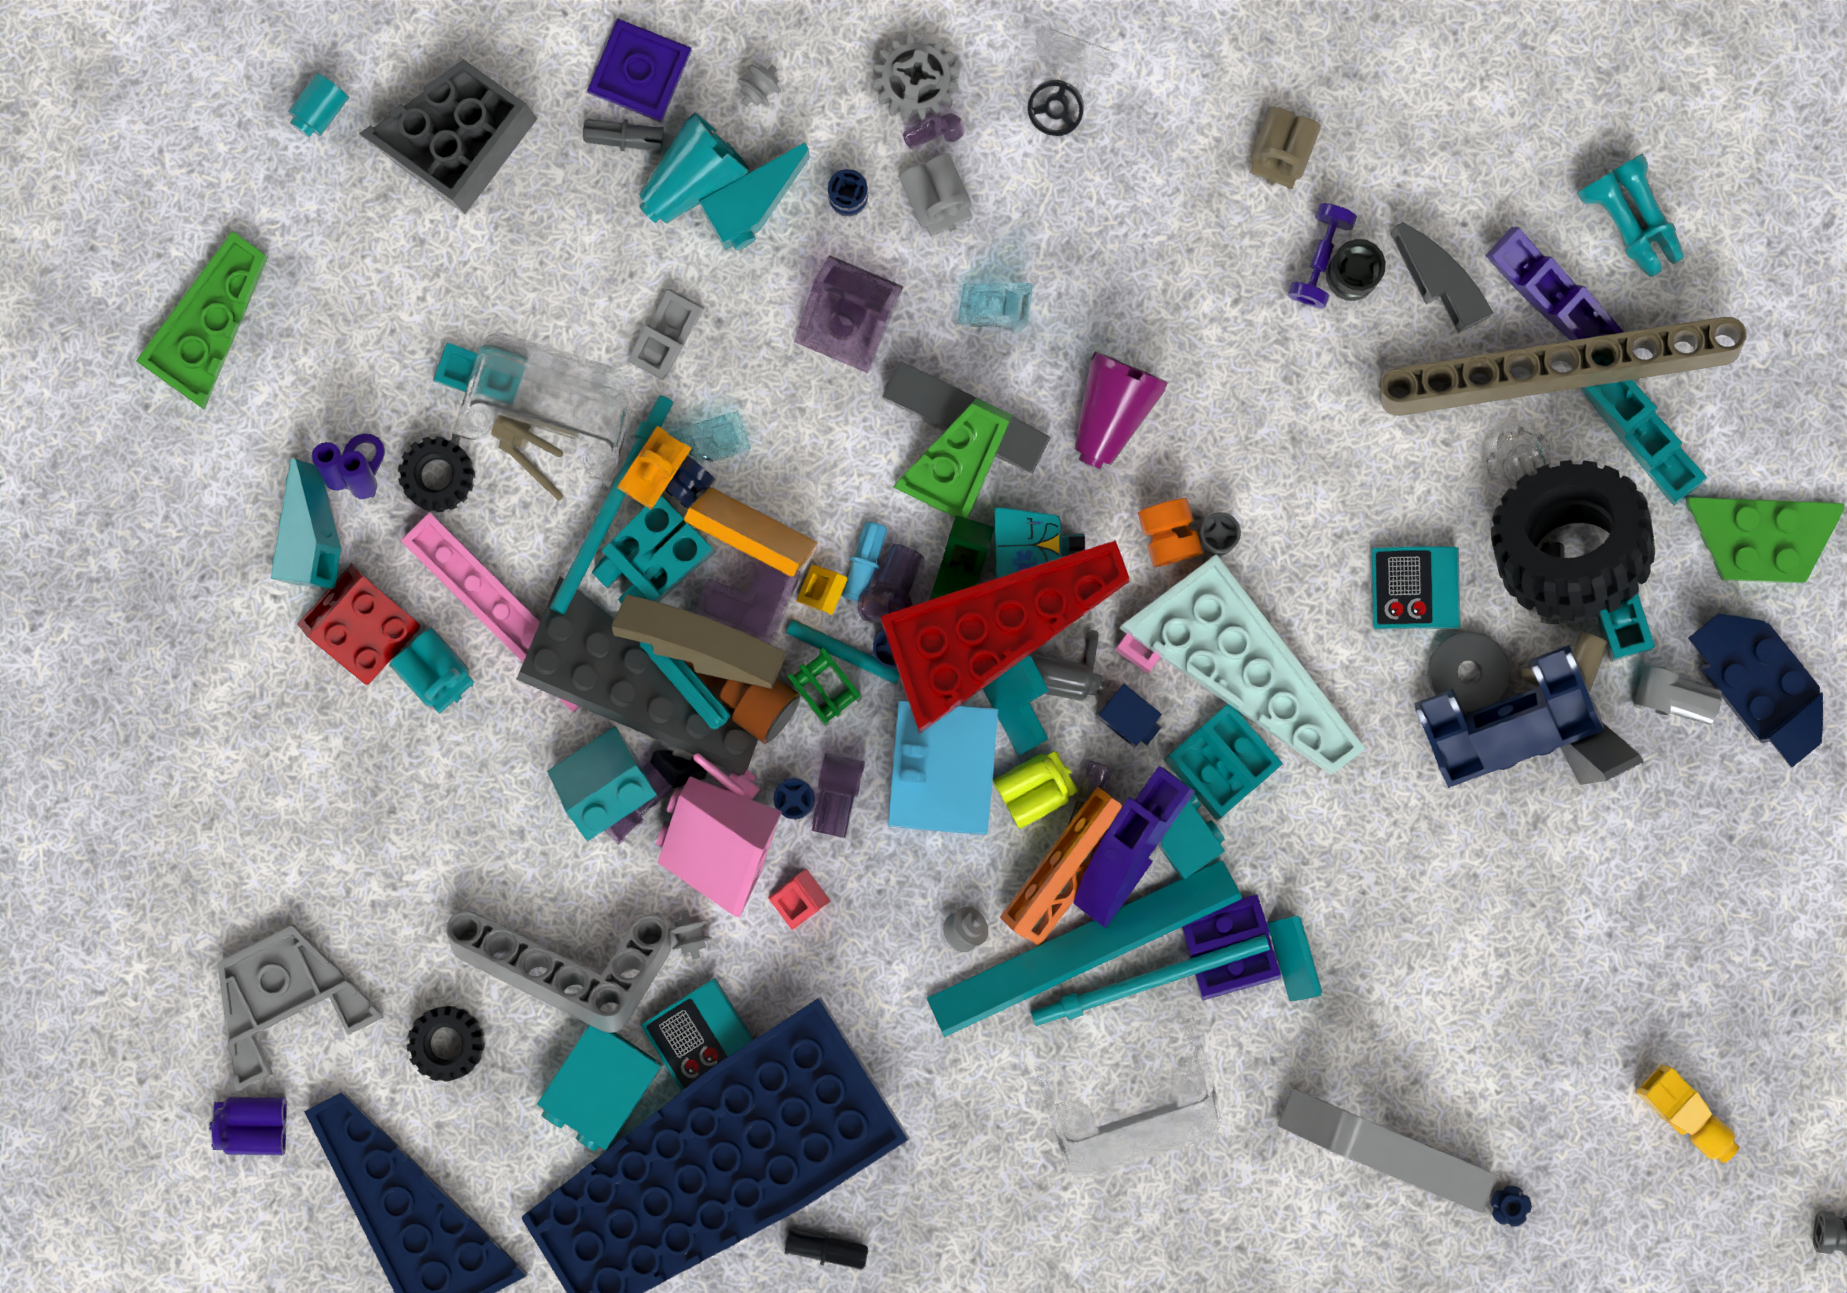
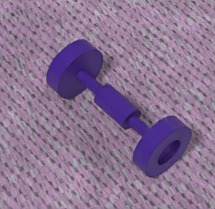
(1335, 217)

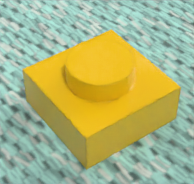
(822, 589)

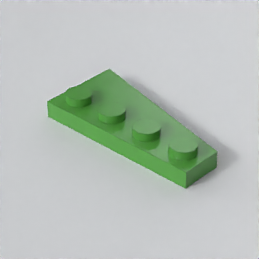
(203, 325)

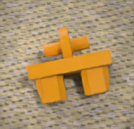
(654, 468)

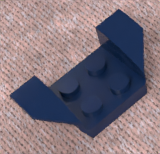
(1762, 683)

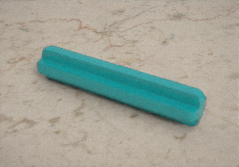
(691, 688)

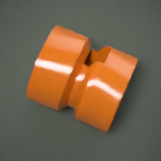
(1170, 532)

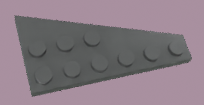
(615, 678)

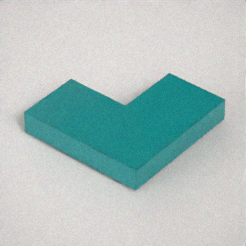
(1012, 697)

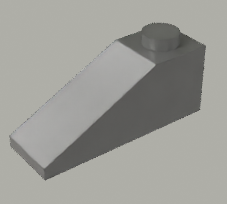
(1600, 757)

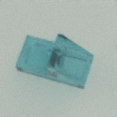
(996, 305)

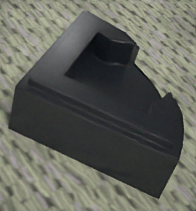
(675, 768)

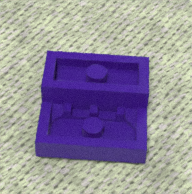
(1224, 928)

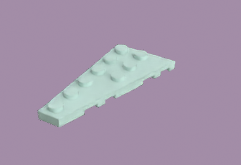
(1231, 649)

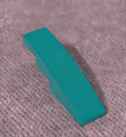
(1645, 435)

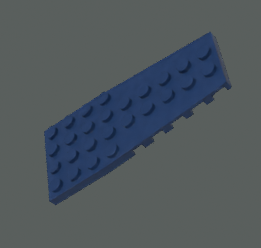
(720, 1160)

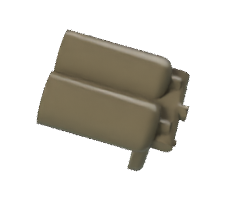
(1283, 147)
(1589, 654)

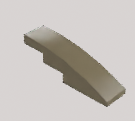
(697, 639)

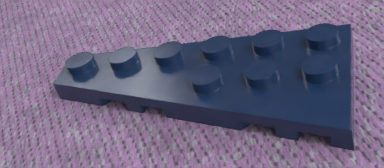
(408, 1219)

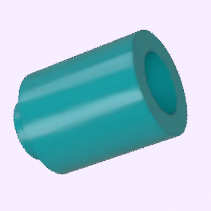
(317, 106)

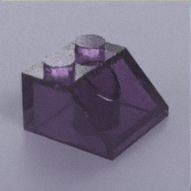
(848, 313)

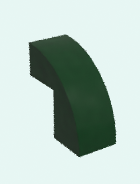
(962, 556)

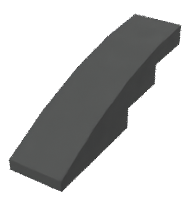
(943, 403)

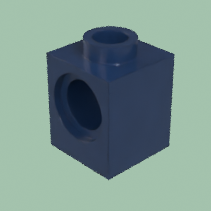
(1130, 717)

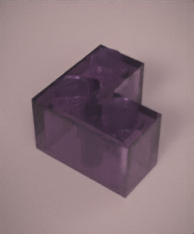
(754, 612)

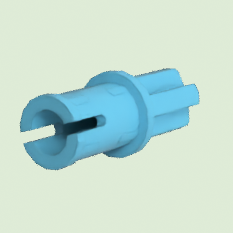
(865, 560)

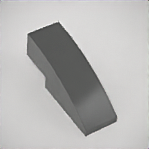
(1441, 277)

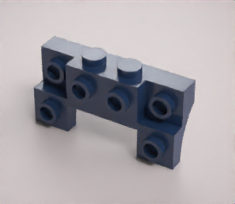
(1512, 728)

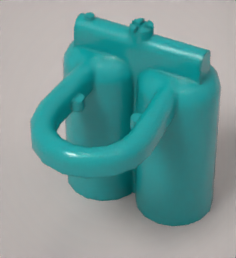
(433, 671)

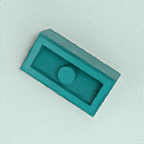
(1294, 958)

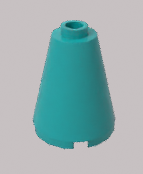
(690, 171)

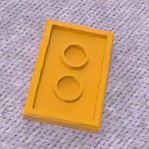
(750, 531)

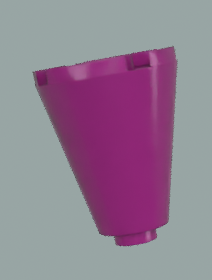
(1113, 408)

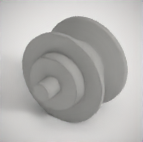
(759, 85)
(965, 929)
(690, 934)

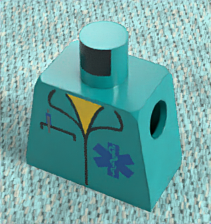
(1029, 540)

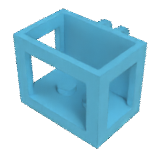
(944, 772)

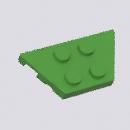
(1764, 536)

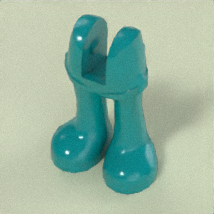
(1637, 241)

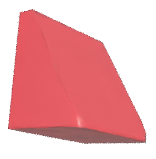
(799, 899)

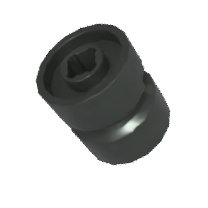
(1355, 270)

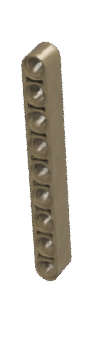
(1576, 353)

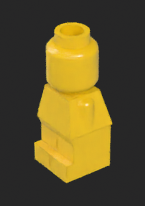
(1688, 1113)

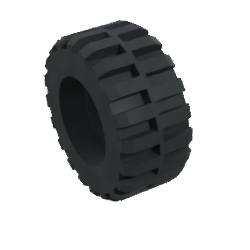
(1566, 497)

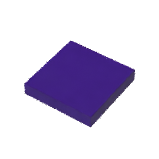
(639, 70)

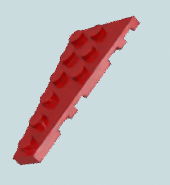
(976, 634)

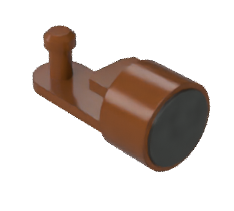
(756, 708)

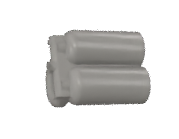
(937, 194)

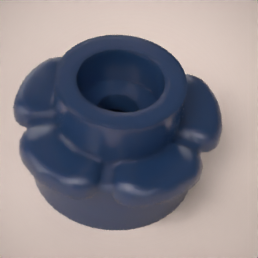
(1512, 1217)

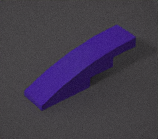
(1549, 288)

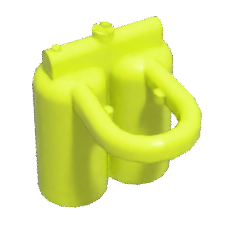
(1035, 788)

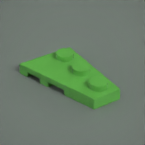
(958, 461)

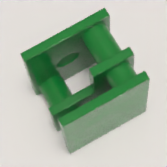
(809, 672)

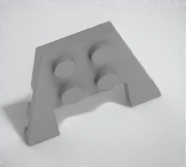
(275, 983)

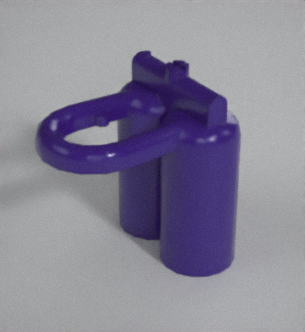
(351, 468)
(250, 1126)

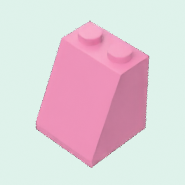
(717, 842)

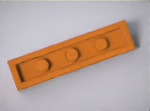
(1058, 868)

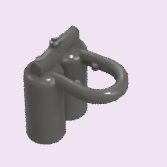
(1071, 678)

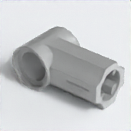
(1672, 695)

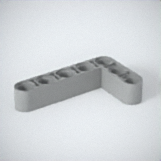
(563, 972)
(1387, 1151)

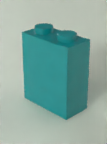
(601, 783)
(599, 1087)

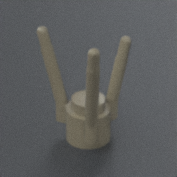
(517, 433)

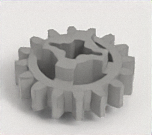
(931, 80)

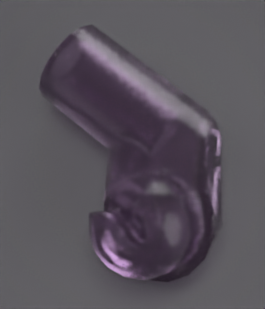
(932, 128)

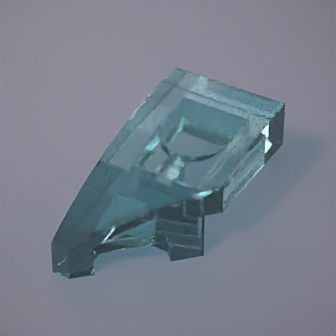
(715, 437)

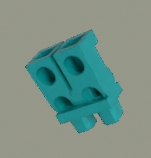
(638, 555)

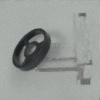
(1066, 77)

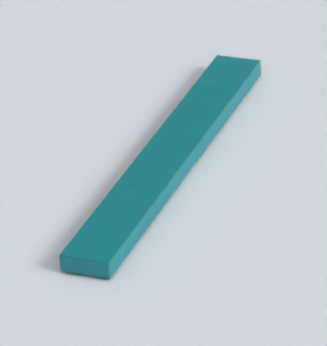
(1083, 949)

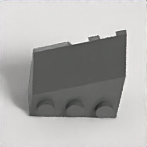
(454, 133)

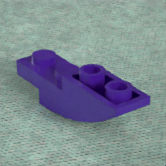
(1128, 843)

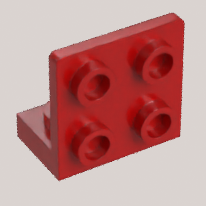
(358, 625)

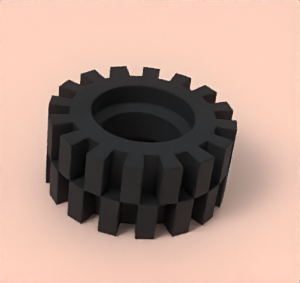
(412, 470)
(421, 1048)

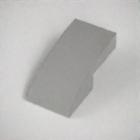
(665, 334)

